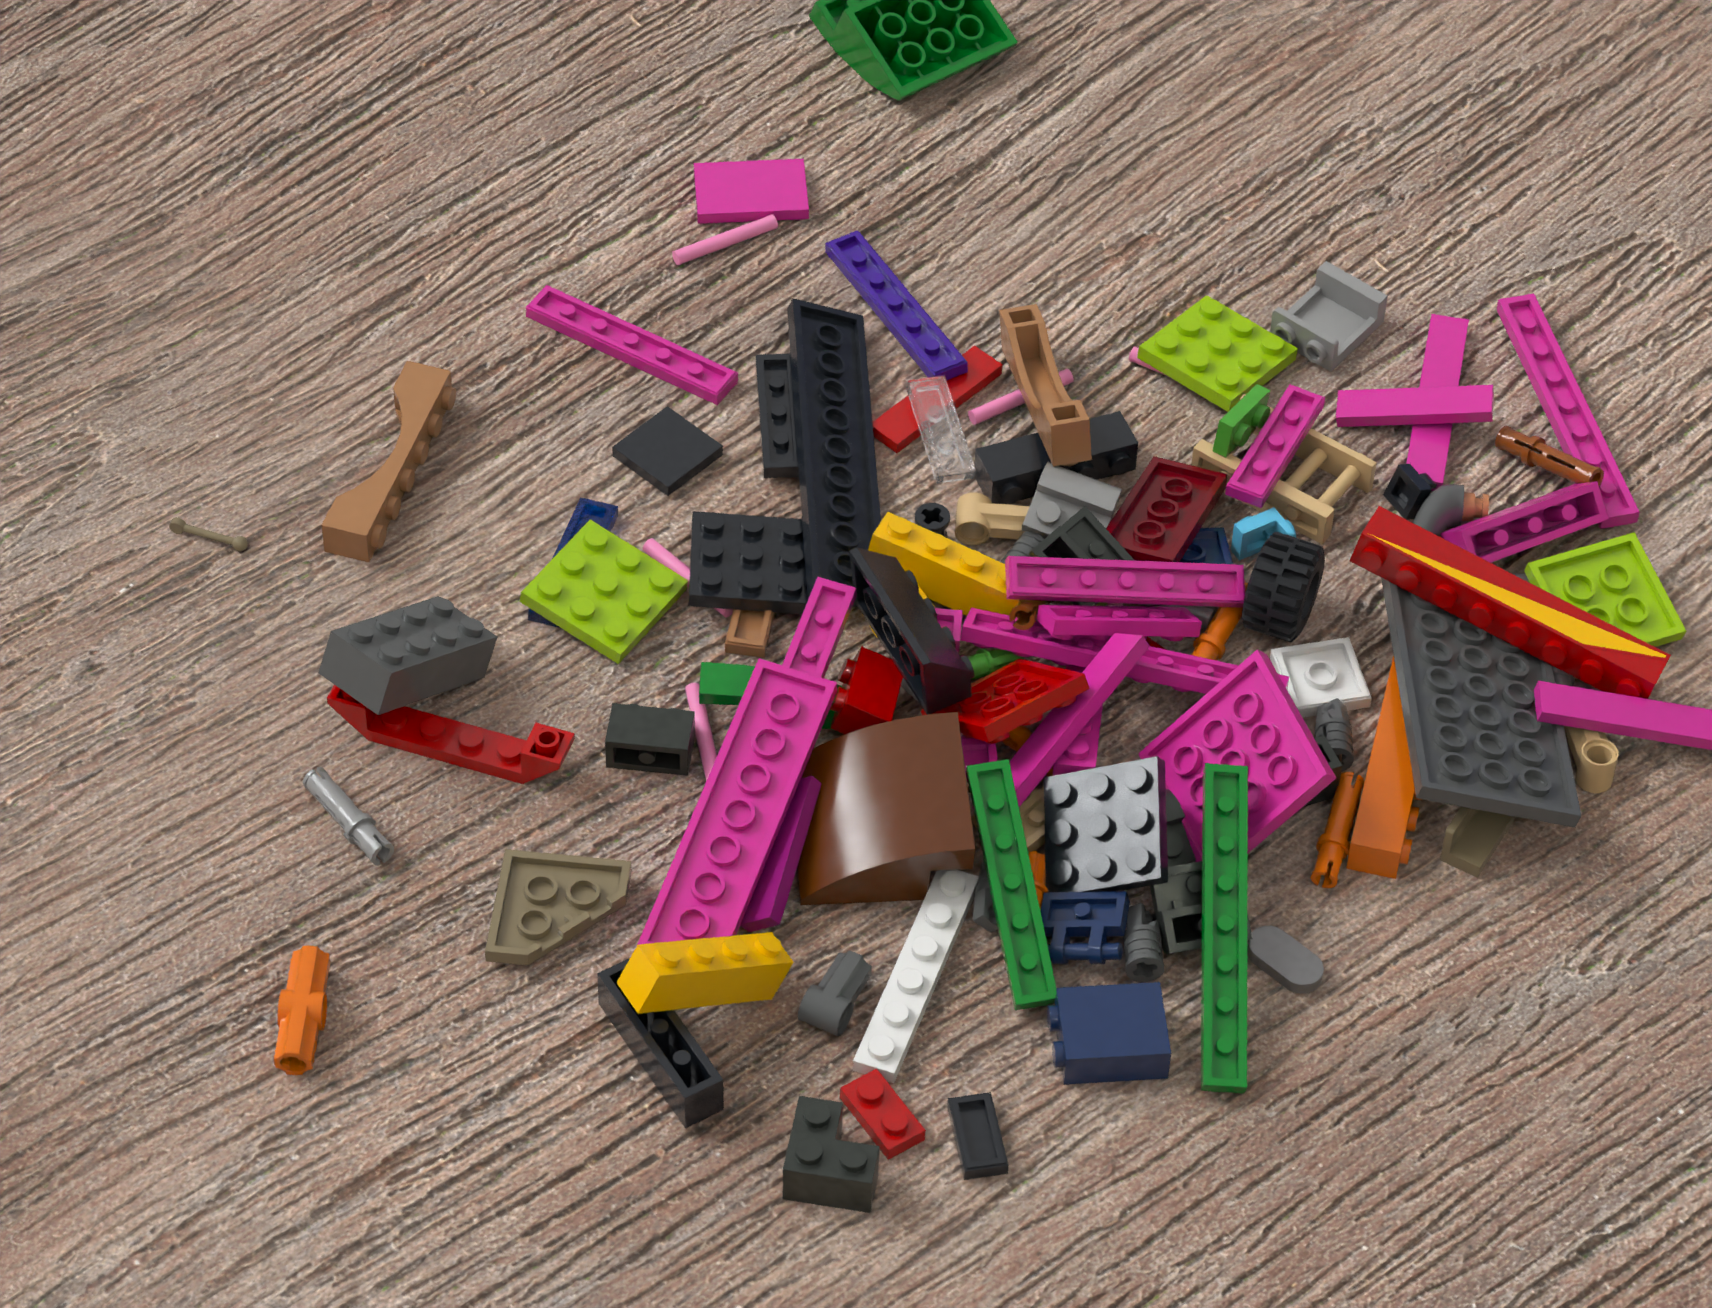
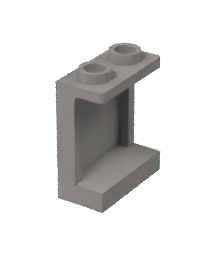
(1331, 317)

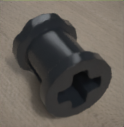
(933, 517)

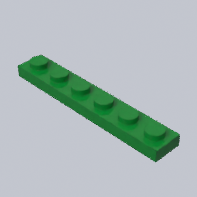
(1011, 884)

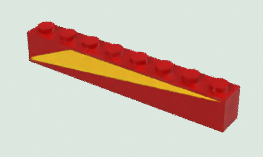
(1508, 606)

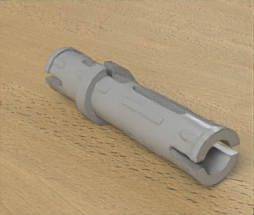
(357, 825)

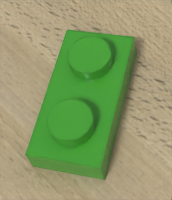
(1242, 420)

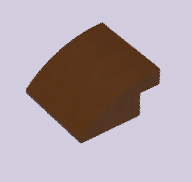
(887, 812)

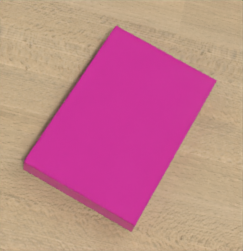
(750, 190)

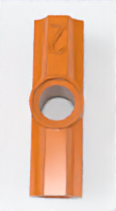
(302, 1010)

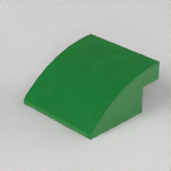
(911, 42)

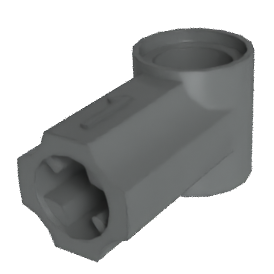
(832, 1001)

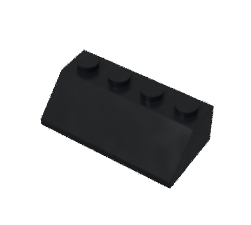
(910, 631)

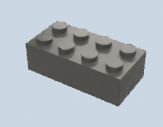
(407, 654)

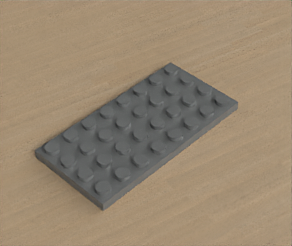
(1475, 717)

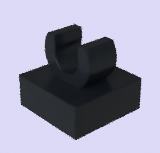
(1408, 490)

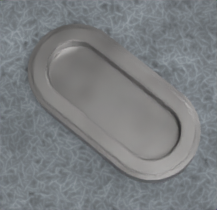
(1285, 959)

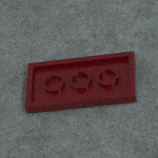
(1166, 510)

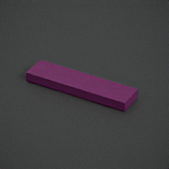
(779, 871)

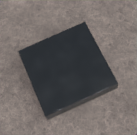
(667, 451)

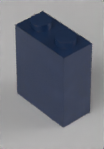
(1110, 1033)

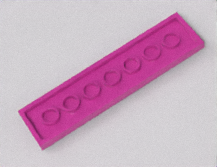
(741, 806)

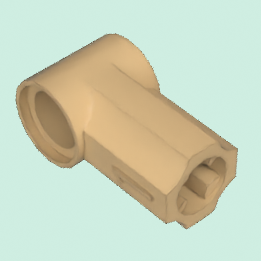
(980, 519)
(1594, 758)

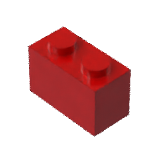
(867, 692)

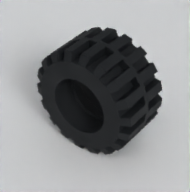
(1283, 586)

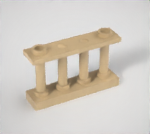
(1308, 515)

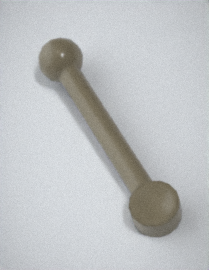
(179, 526)

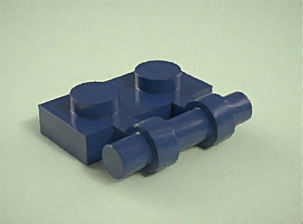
(1084, 915)

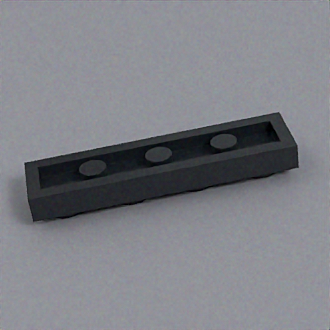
(776, 416)

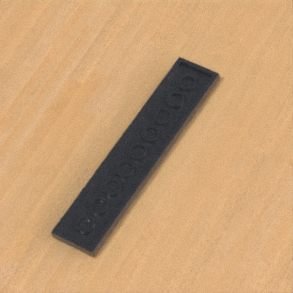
(832, 438)

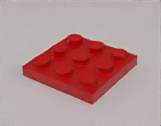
(1015, 698)

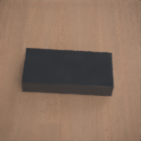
(977, 1136)

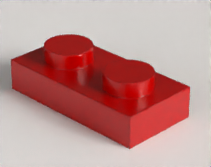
(882, 1114)

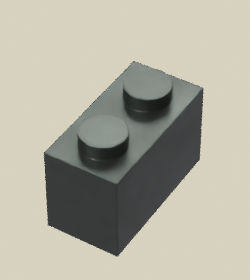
(650, 739)

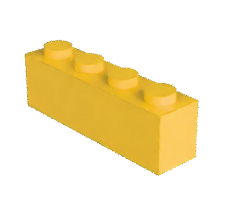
(943, 567)
(704, 972)

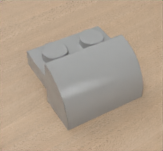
(1065, 492)

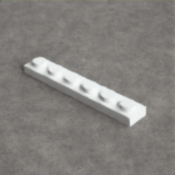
(916, 974)

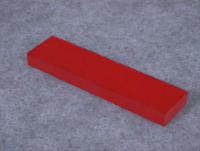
(899, 426)

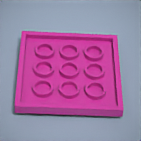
(1249, 724)

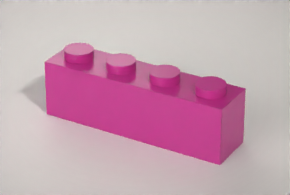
(1531, 522)

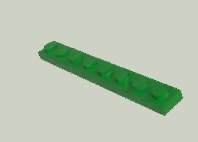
(1224, 928)

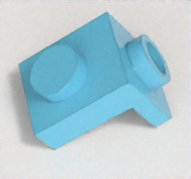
(1253, 532)

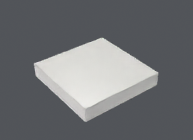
(1322, 673)

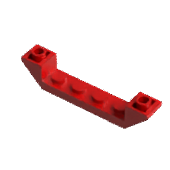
(457, 741)

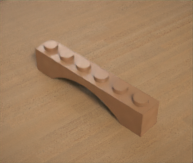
(1058, 419)
(361, 516)

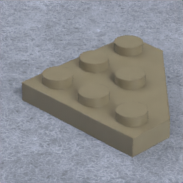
(549, 901)

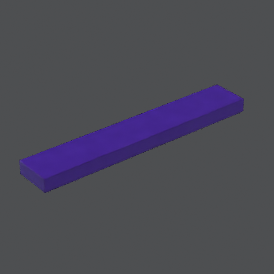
(896, 306)

